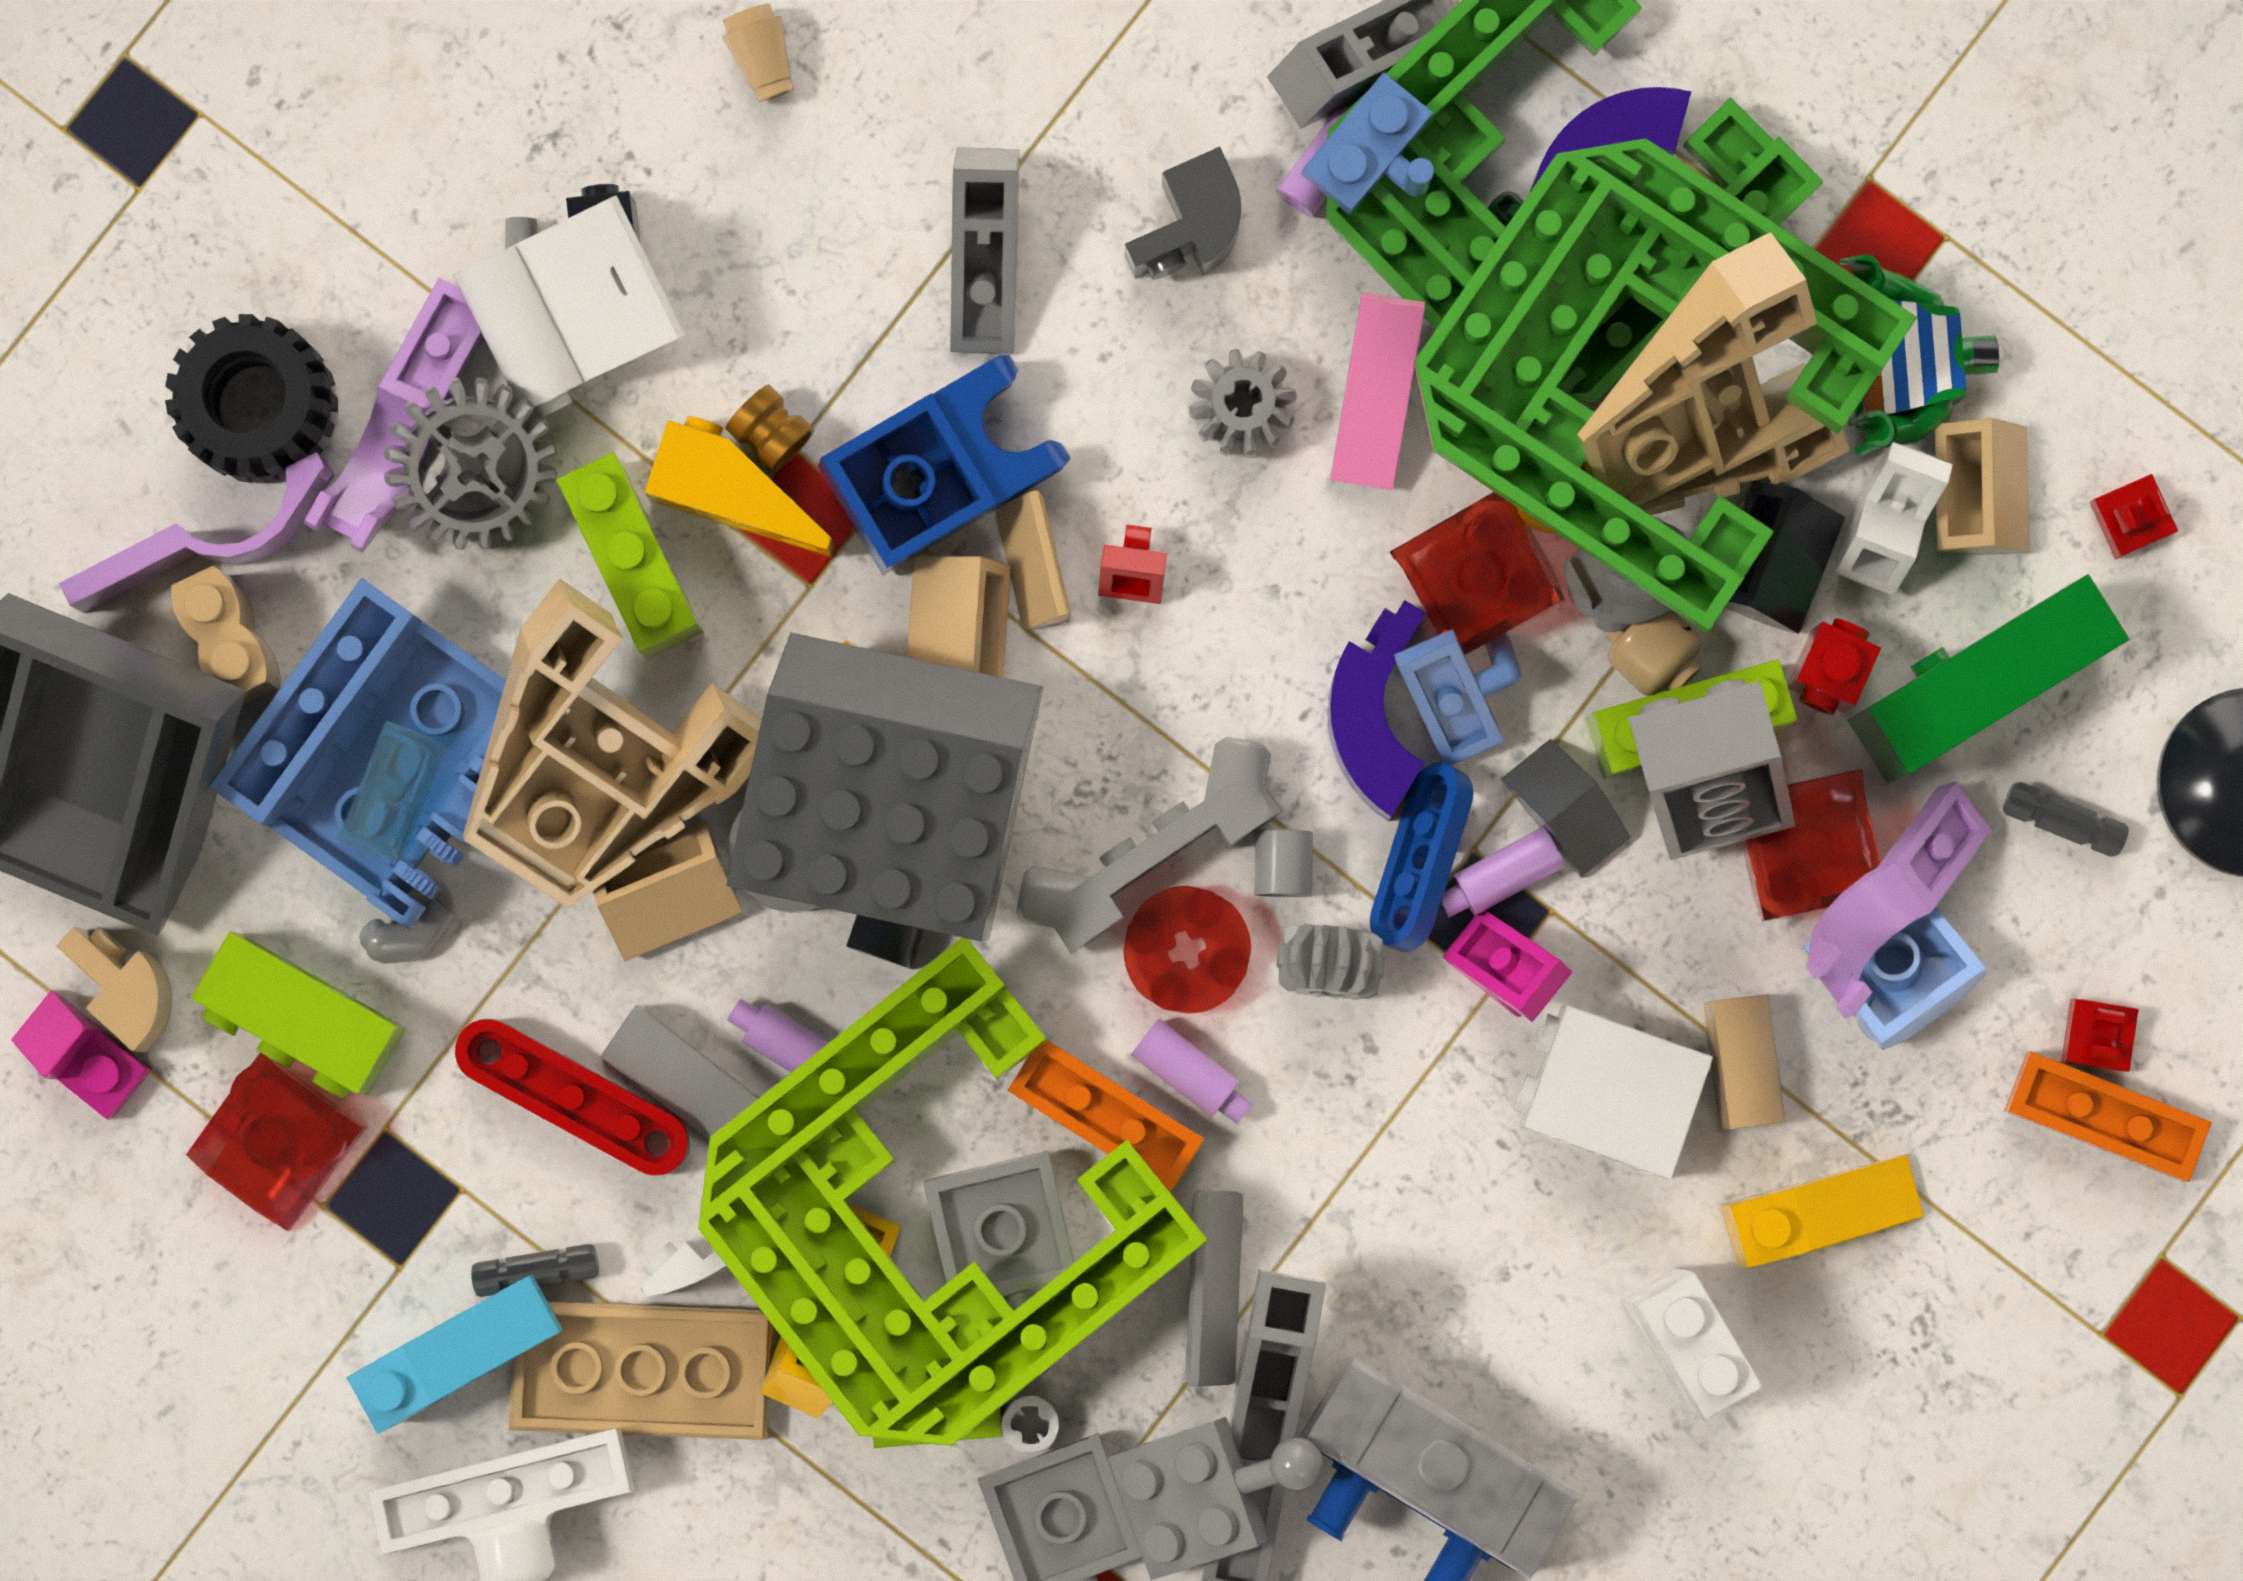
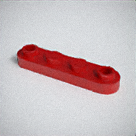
(572, 1097)

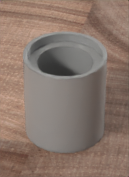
(1283, 863)

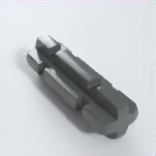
(2065, 819)
(547, 1268)

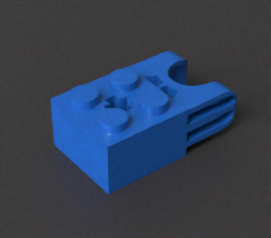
(949, 452)

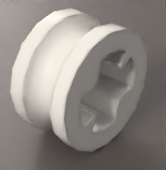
(1046, 1411)

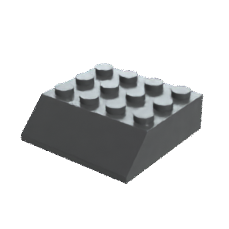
(105, 764)
(885, 787)

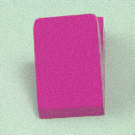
(1507, 965)
(80, 1055)

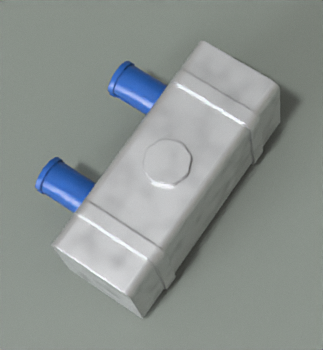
(1437, 1467)

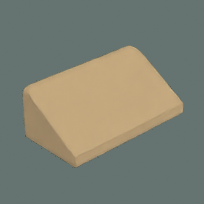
(1033, 561)

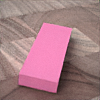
(1377, 390)

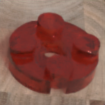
(1200, 916)

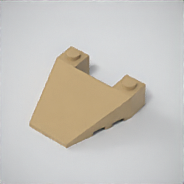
(1693, 402)
(582, 774)

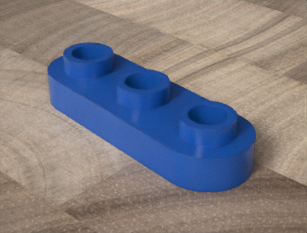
(1421, 857)

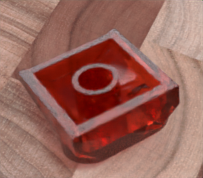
(1480, 573)
(1820, 856)
(274, 1141)

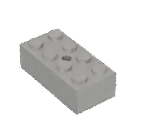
(1713, 768)

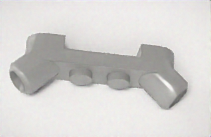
(1233, 804)

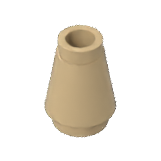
(760, 50)

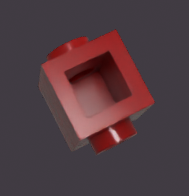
(1833, 666)

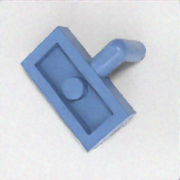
(1371, 146)
(1453, 696)

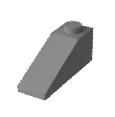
(1351, 55)
(984, 249)

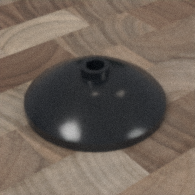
(2204, 782)

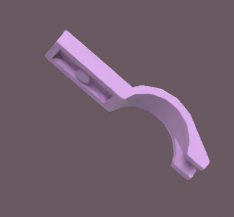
(430, 355)
(176, 545)
(1895, 893)

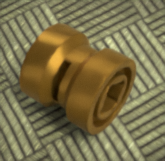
(770, 429)

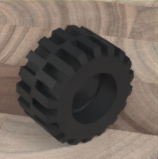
(212, 365)

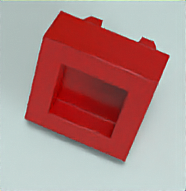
(2133, 516)
(1133, 570)
(2099, 1035)

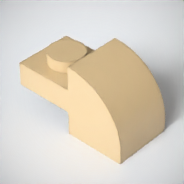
(134, 994)

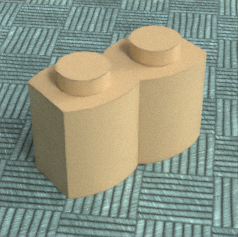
(222, 621)

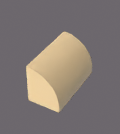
(1987, 491)
(959, 612)
(667, 893)
(1744, 1062)

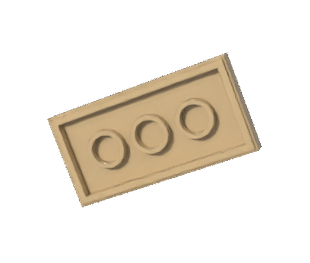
(647, 1372)

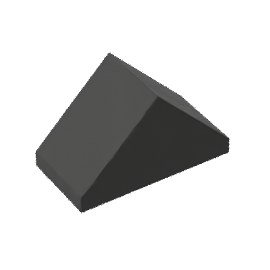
(1567, 806)

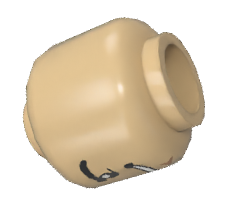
(1655, 653)

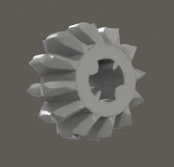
(1222, 394)
(1330, 961)

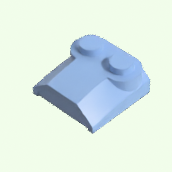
(1915, 979)

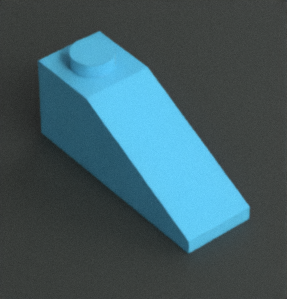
(454, 1354)

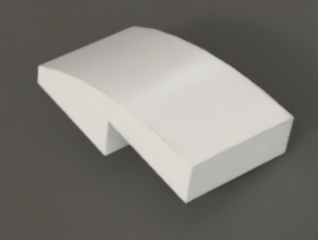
(678, 1268)

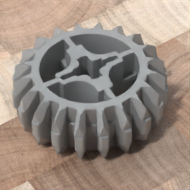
(451, 484)

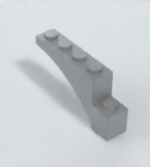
(1270, 1398)

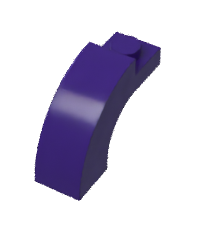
(1624, 117)
(1357, 725)

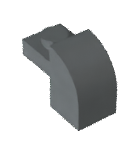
(1207, 219)

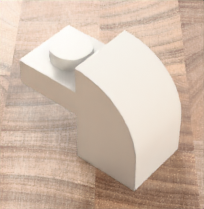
(1891, 518)

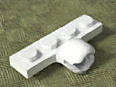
(504, 1504)

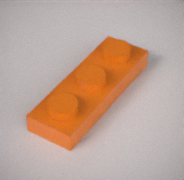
(1104, 1111)
(2107, 1116)

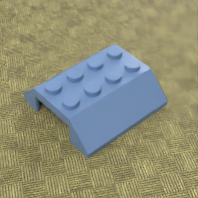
(321, 727)

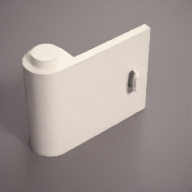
(569, 305)

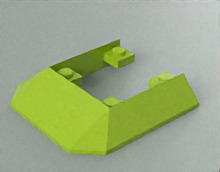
(829, 1287)

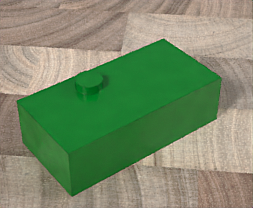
(1987, 679)

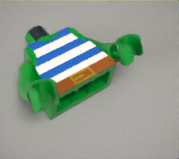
(1926, 369)

